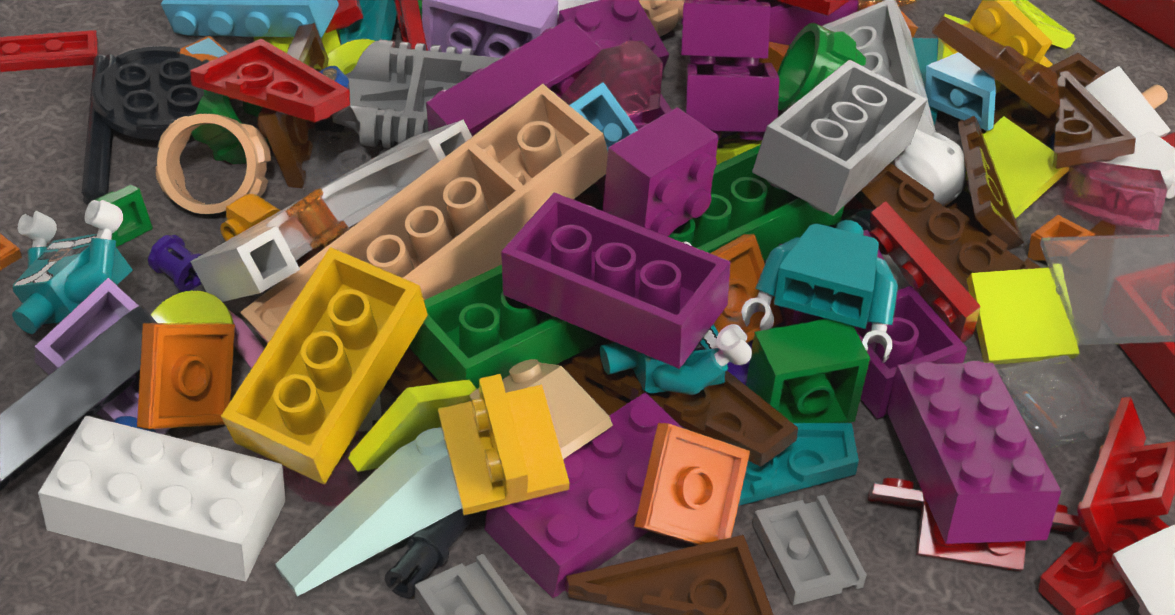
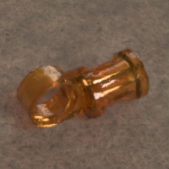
(317, 219)

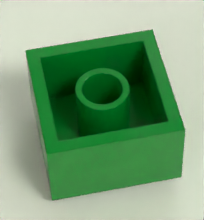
(810, 371)

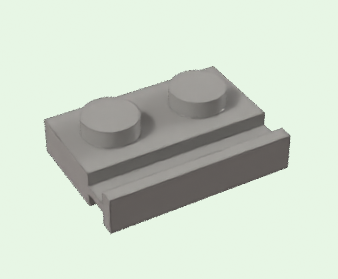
(808, 549)
(467, 591)

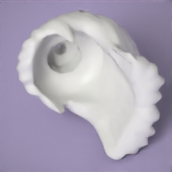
(935, 164)

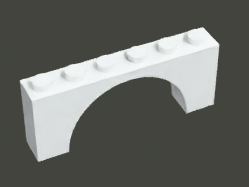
(270, 248)

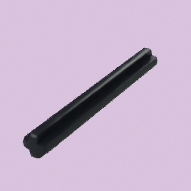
(98, 144)

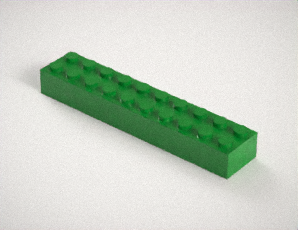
(482, 333)

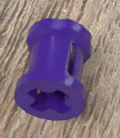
(174, 263)

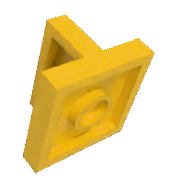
(1009, 27)
(502, 447)

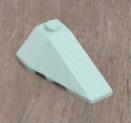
(390, 505)

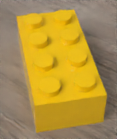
(326, 365)

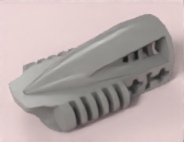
(395, 83)

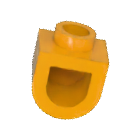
(245, 214)

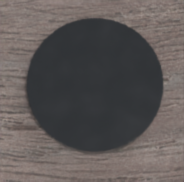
(146, 91)

